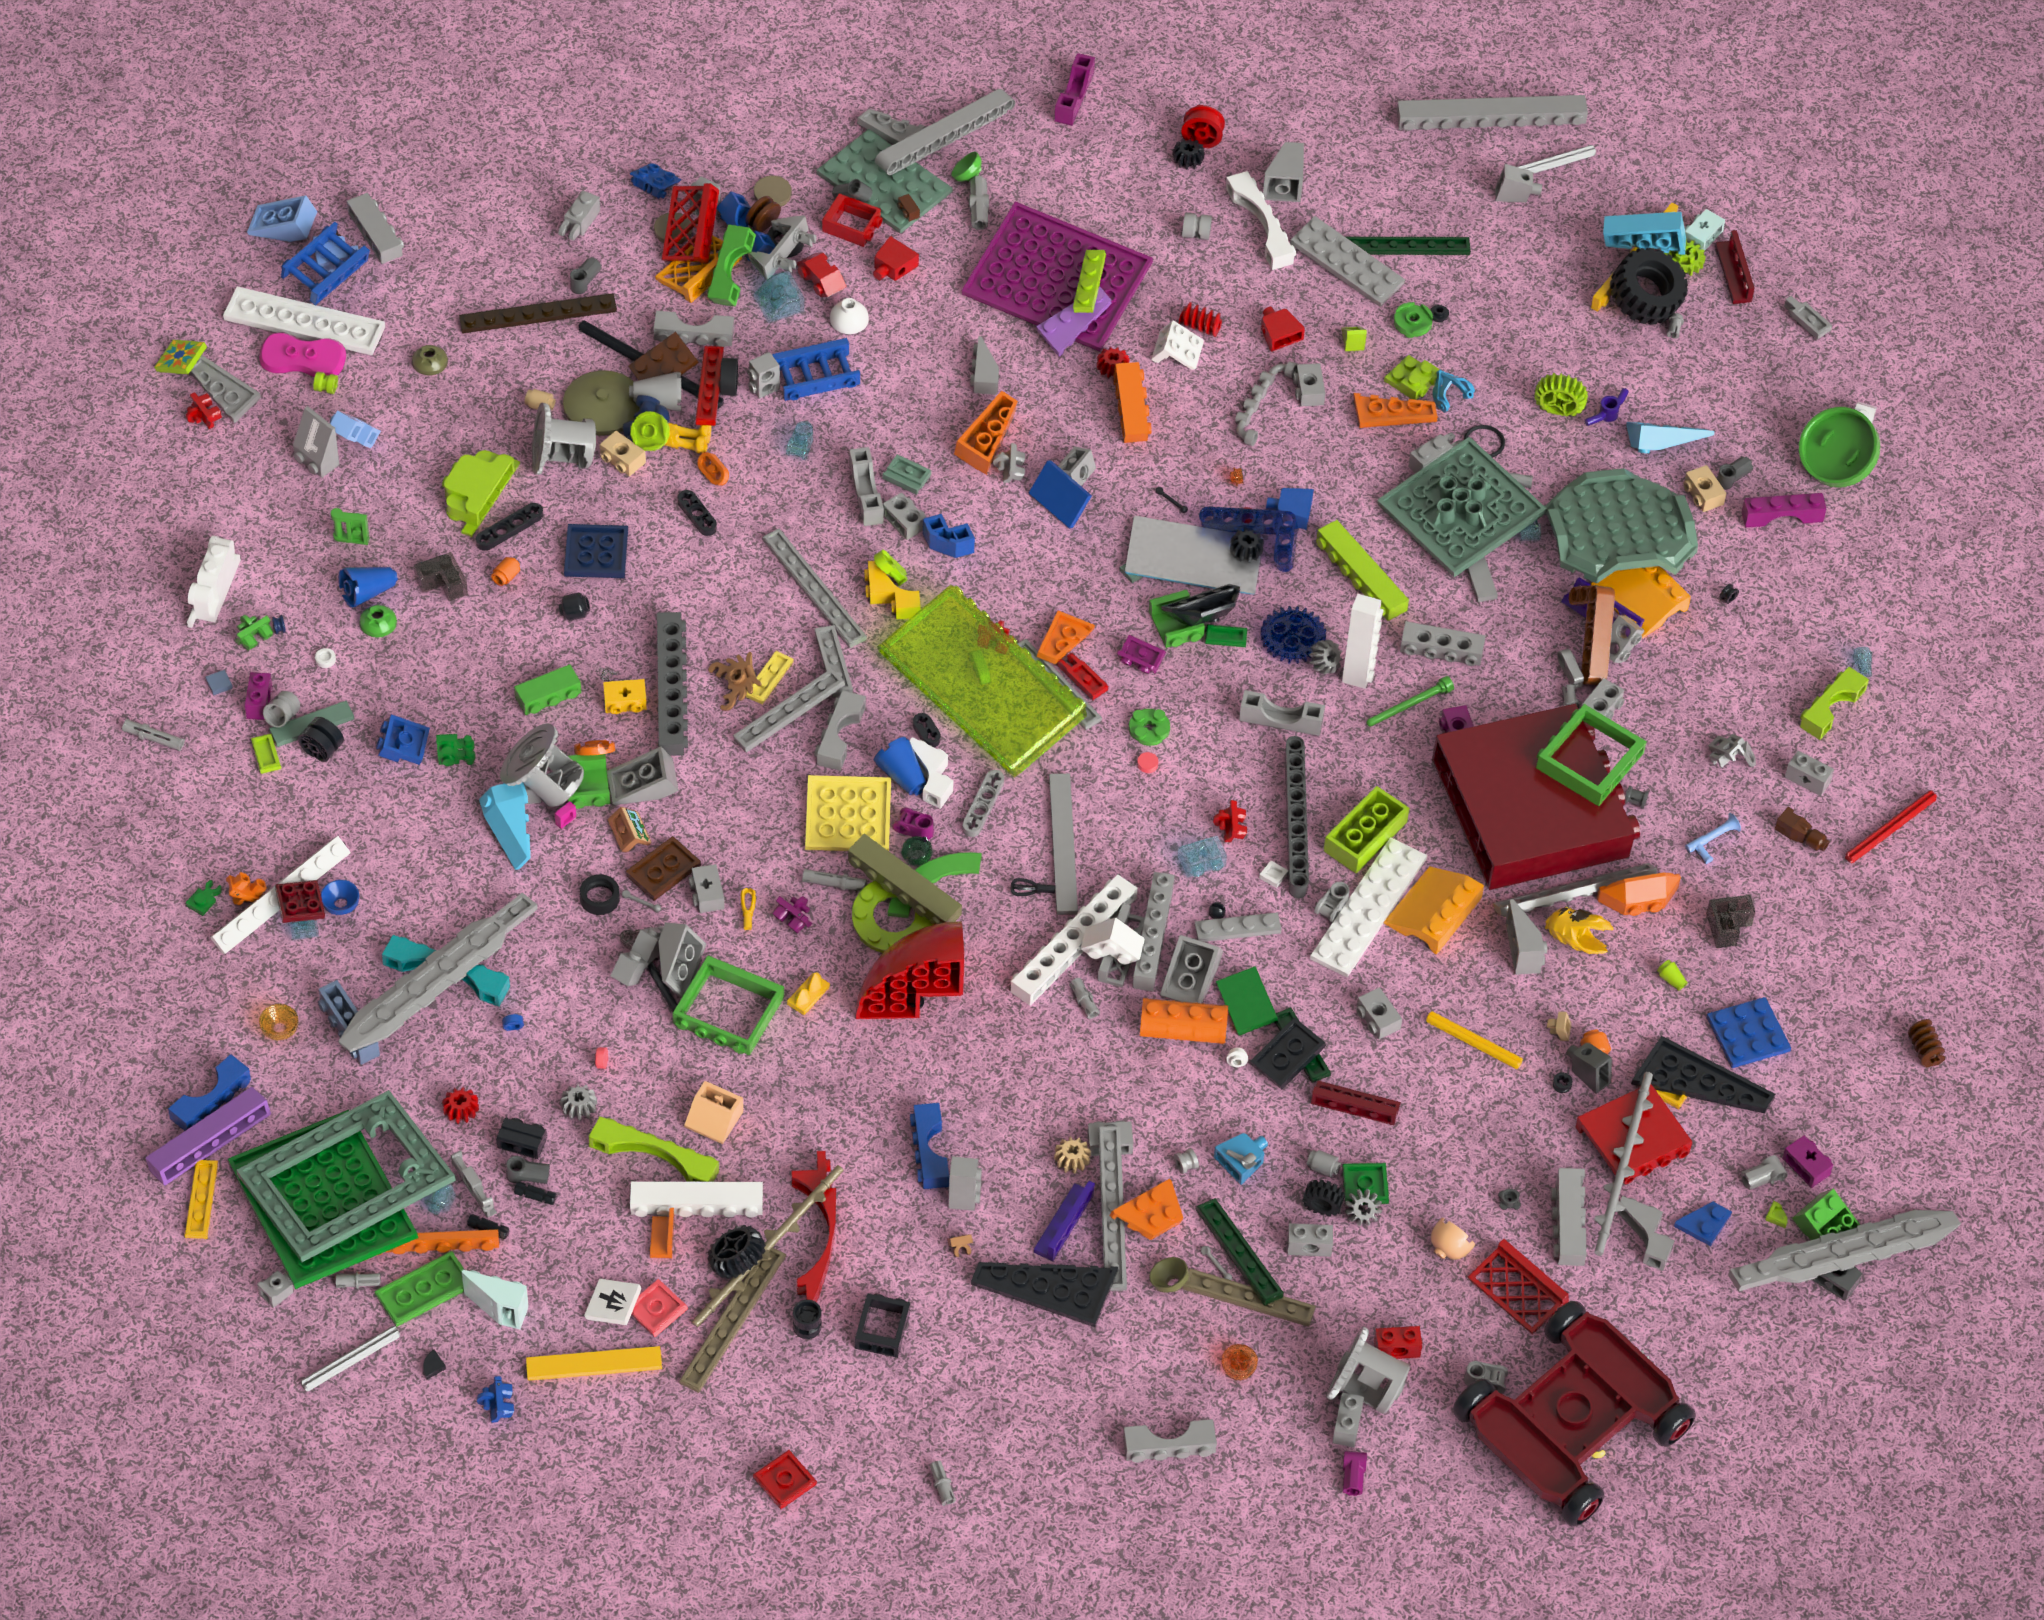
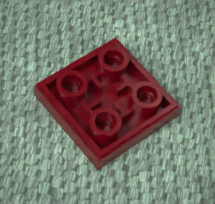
(300, 901)

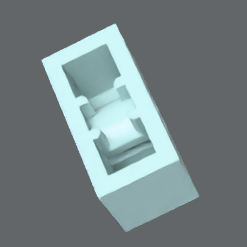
(1704, 229)

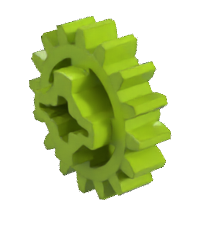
(1688, 260)

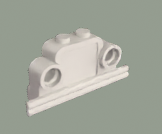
(213, 580)

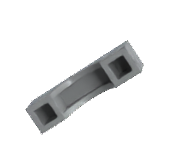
(717, 331)
(864, 483)
(848, 710)
(1259, 710)
(1143, 1444)

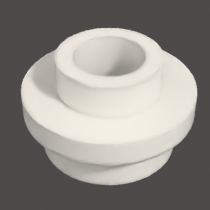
(1237, 1057)

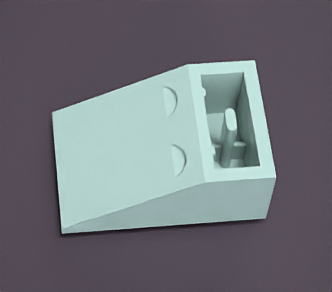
(499, 1298)

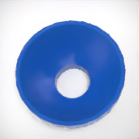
(340, 890)

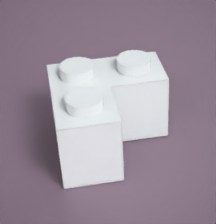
(1112, 939)

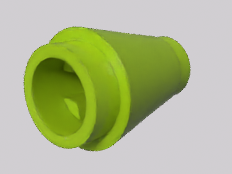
(1670, 973)

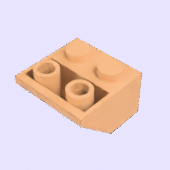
(714, 1112)

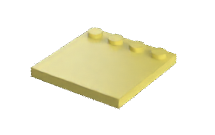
(845, 809)

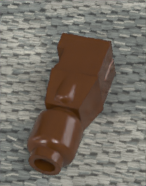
(1800, 830)

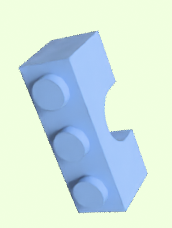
(354, 429)

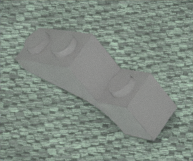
(633, 963)
(1645, 1222)

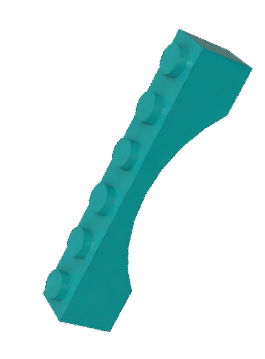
(407, 955)

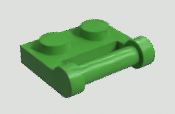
(355, 524)

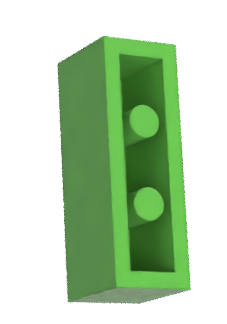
(547, 690)

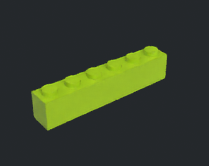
(1361, 569)

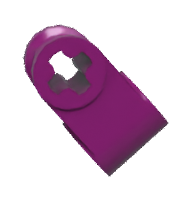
(914, 823)

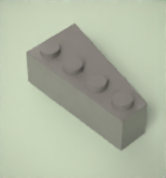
(1569, 1217)

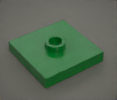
(1363, 1177)

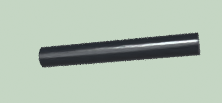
(662, 986)

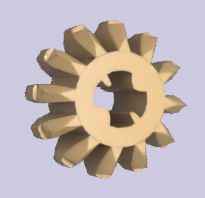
(1072, 1155)

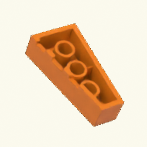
(1131, 406)
(986, 433)

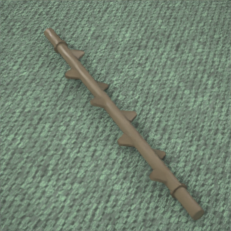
(772, 1238)

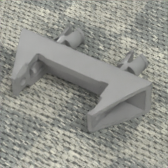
(795, 231)

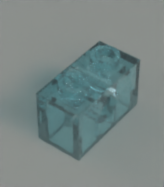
(1202, 856)

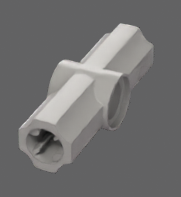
(979, 203)

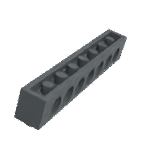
(670, 683)

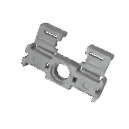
(473, 1184)

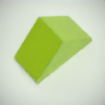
(1354, 338)

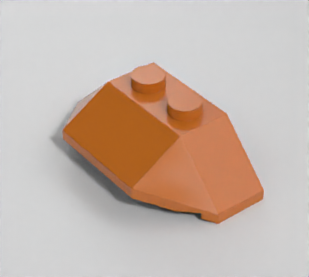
(1639, 893)

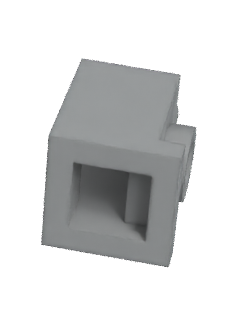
(275, 1293)

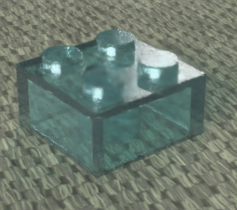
(304, 929)

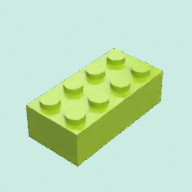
(1366, 829)

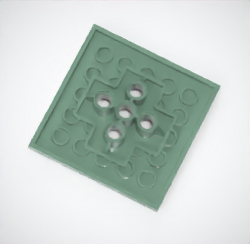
(1461, 506)

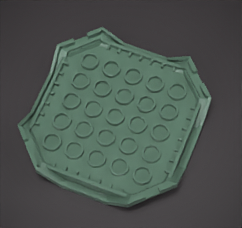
(1620, 523)

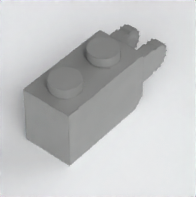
(580, 215)
(1431, 451)

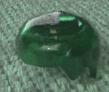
(918, 847)

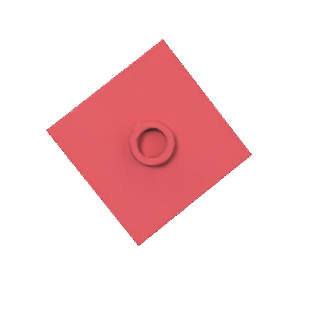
(657, 1308)

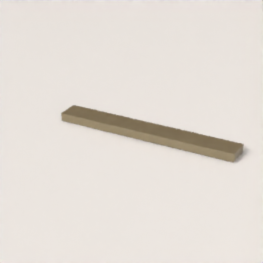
(731, 1322)

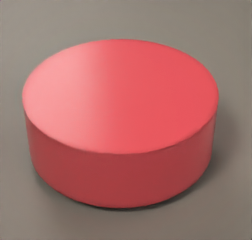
(1147, 762)
(601, 1057)

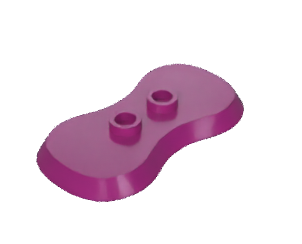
(286, 353)

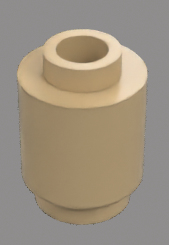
(535, 397)

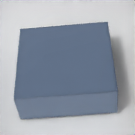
(219, 682)

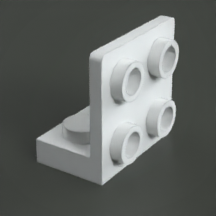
(1179, 344)

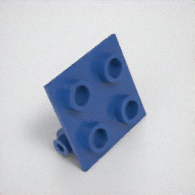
(654, 179)

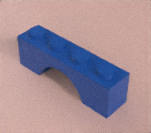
(734, 212)
(231, 1077)
(933, 1168)

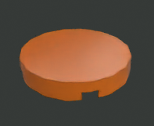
(594, 747)

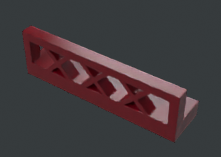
(1735, 269)
(1356, 1106)

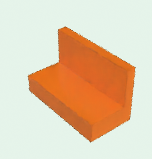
(662, 1236)

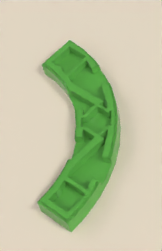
(938, 868)

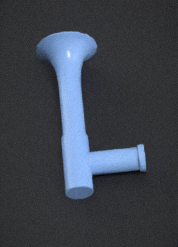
(1697, 844)

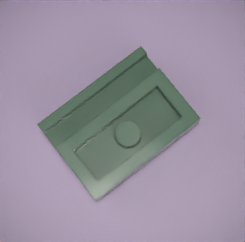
(906, 474)

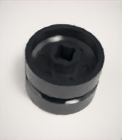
(321, 739)

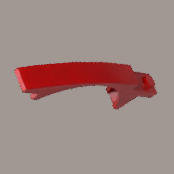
(806, 1181)

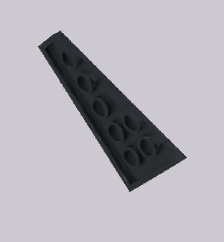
(1684, 1071)
(1060, 1289)

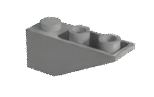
(986, 370)

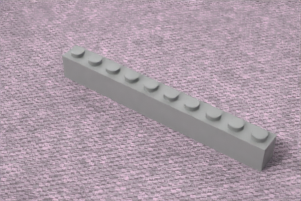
(1492, 112)

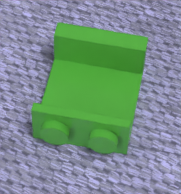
(1170, 630)
(594, 786)

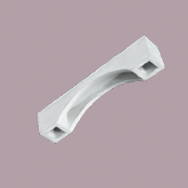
(1244, 192)

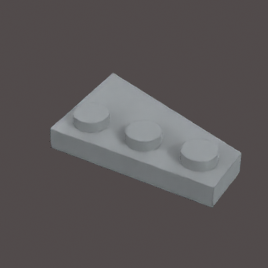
(886, 127)

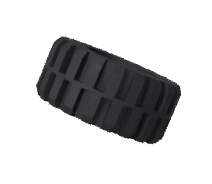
(1659, 269)

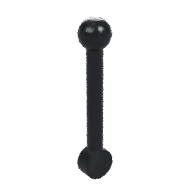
(1159, 490)

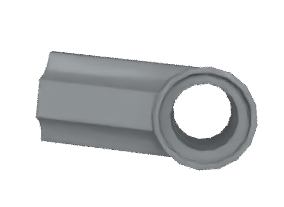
(1768, 1171)

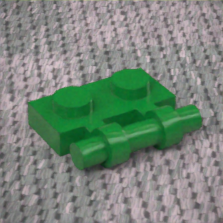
(448, 749)

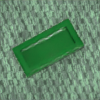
(1226, 636)

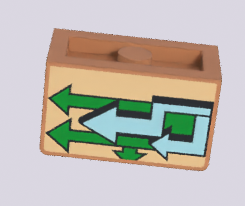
(628, 829)

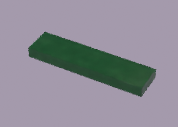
(1317, 1067)

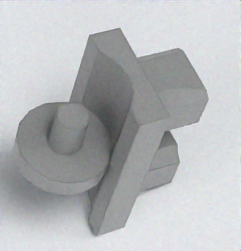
(1007, 463)

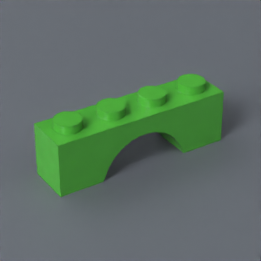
(736, 243)

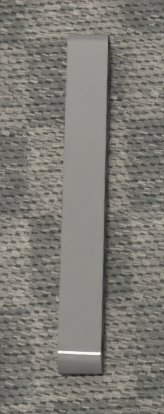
(944, 131)

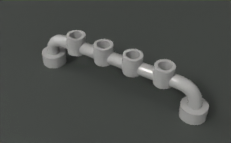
(1259, 392)

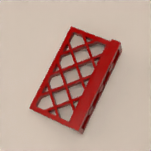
(704, 228)
(1534, 1277)

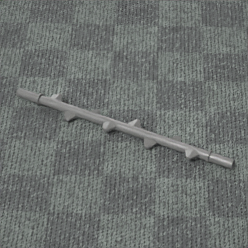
(1623, 1170)

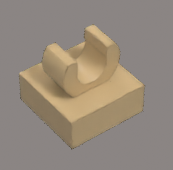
(1560, 1026)

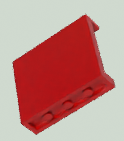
(1658, 1127)

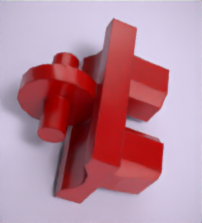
(200, 410)
(1228, 821)

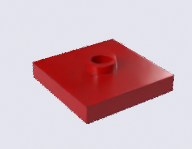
(785, 1479)

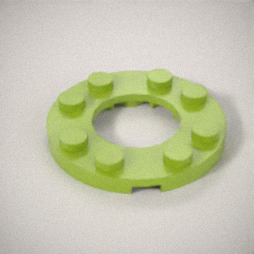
(864, 922)

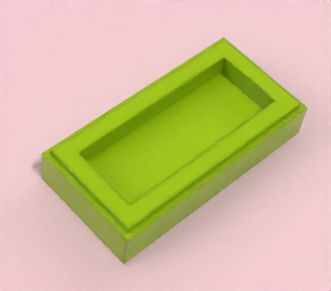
(265, 753)

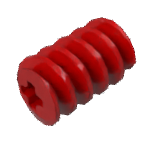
(1201, 319)

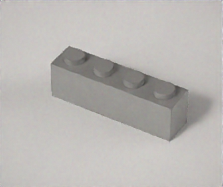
(375, 228)

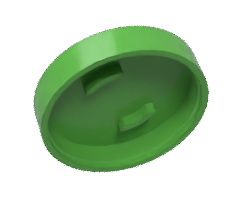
(1839, 447)

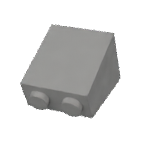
(1285, 174)

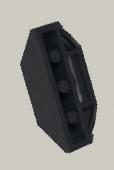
(1204, 606)

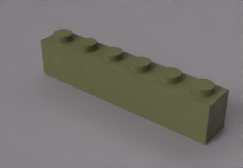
(903, 881)

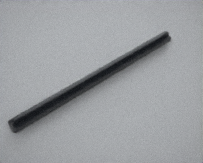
(632, 354)

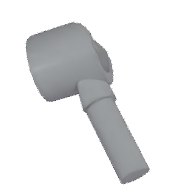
(1247, 1161)

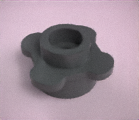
(1511, 1194)

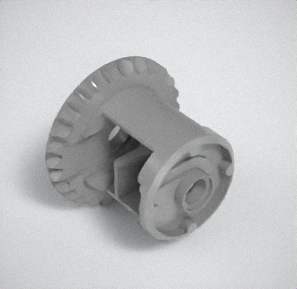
(561, 440)
(530, 761)
(1375, 1368)

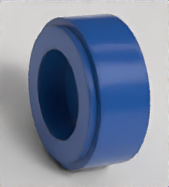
(512, 1022)

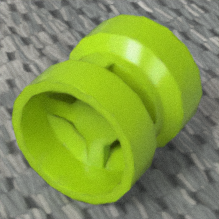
(325, 382)

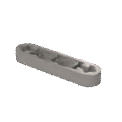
(985, 804)

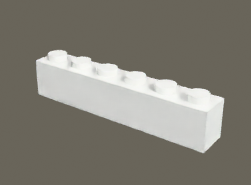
(1362, 641)
(697, 1198)

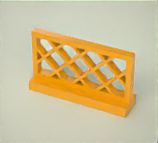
(696, 283)

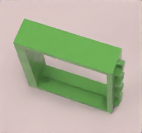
(1573, 780)
(740, 978)

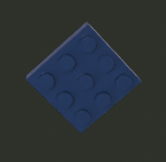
(596, 551)

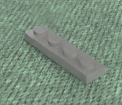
(832, 655)
(1238, 927)

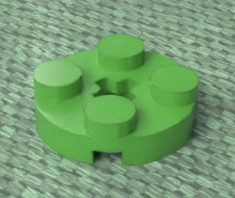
(1413, 328)
(1155, 718)

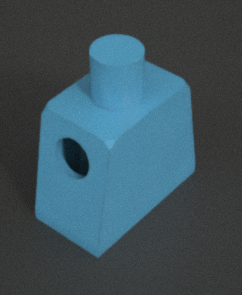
(1243, 1146)

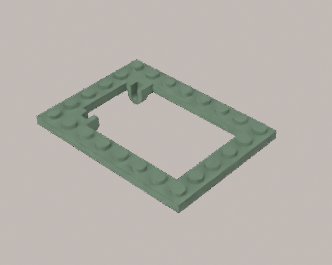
(384, 1110)

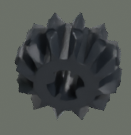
(1188, 153)
(1246, 545)

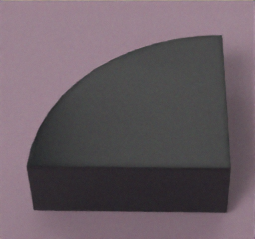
(433, 1365)

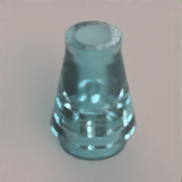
(1863, 660)

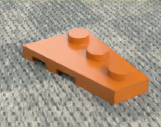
(1063, 636)

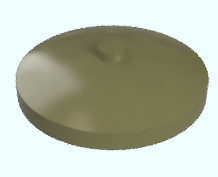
(603, 398)

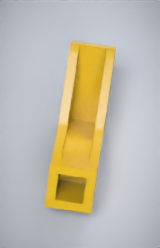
(884, 591)

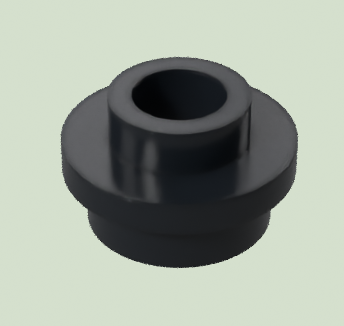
(1439, 317)

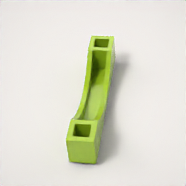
(614, 1137)

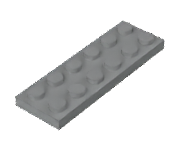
(1347, 261)

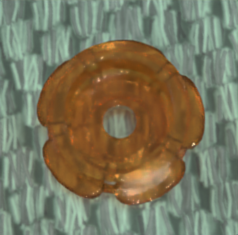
(1236, 476)

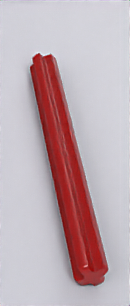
(1890, 826)

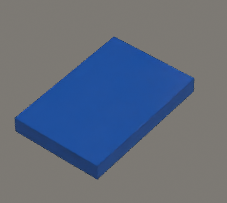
(1060, 494)

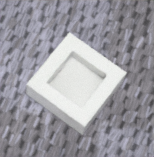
(1273, 874)

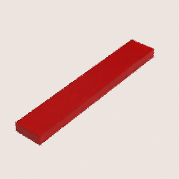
(709, 386)

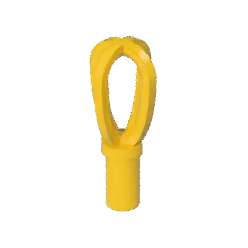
(748, 914)

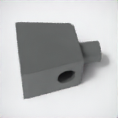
(1591, 1066)

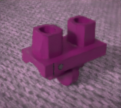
(799, 919)

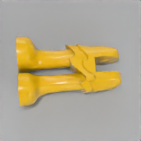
(699, 444)

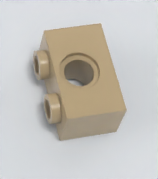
(622, 453)
(1704, 488)

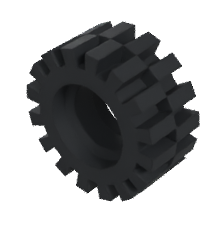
(1323, 1197)

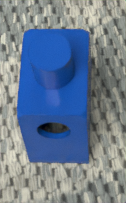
(1296, 501)

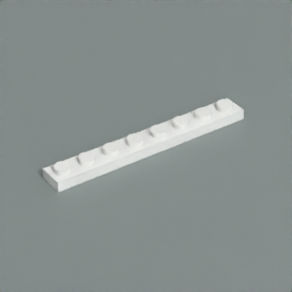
(268, 905)

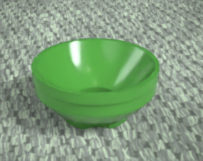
(967, 167)
(381, 626)

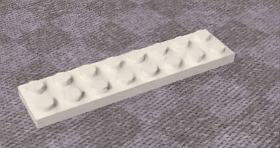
(303, 320)
(1368, 907)

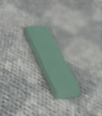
(337, 714)

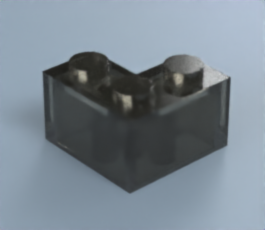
(441, 572)
(1726, 917)

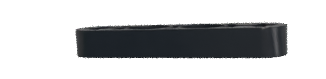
(507, 524)

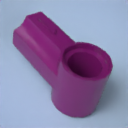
(1354, 1470)

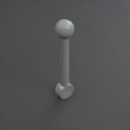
(626, 894)
(1206, 1251)

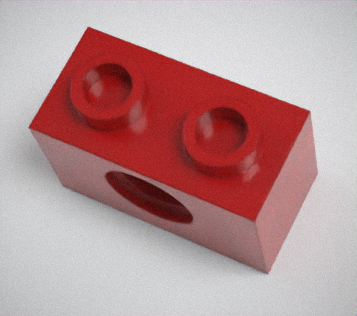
(1399, 1341)

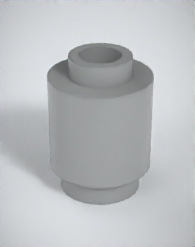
(1323, 1163)

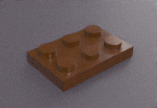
(664, 358)
(663, 868)

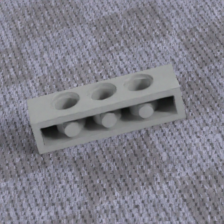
(1442, 643)

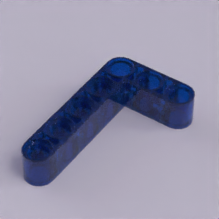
(1259, 517)

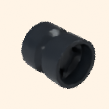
(807, 1319)

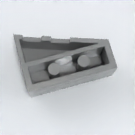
(964, 1183)

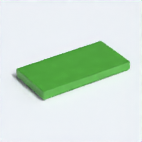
(422, 1289)

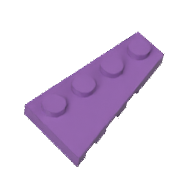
(1066, 325)

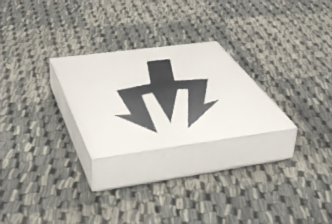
(613, 1301)

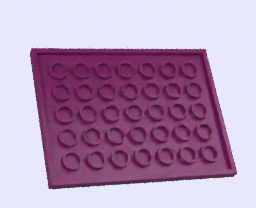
(1037, 266)

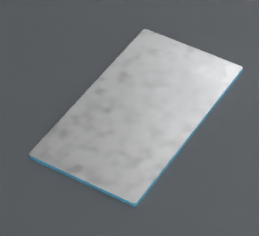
(1187, 555)

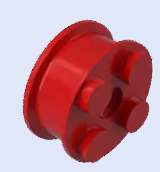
(1204, 125)

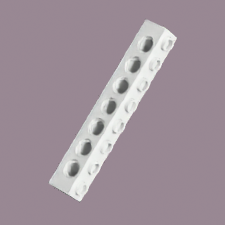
(1057, 963)

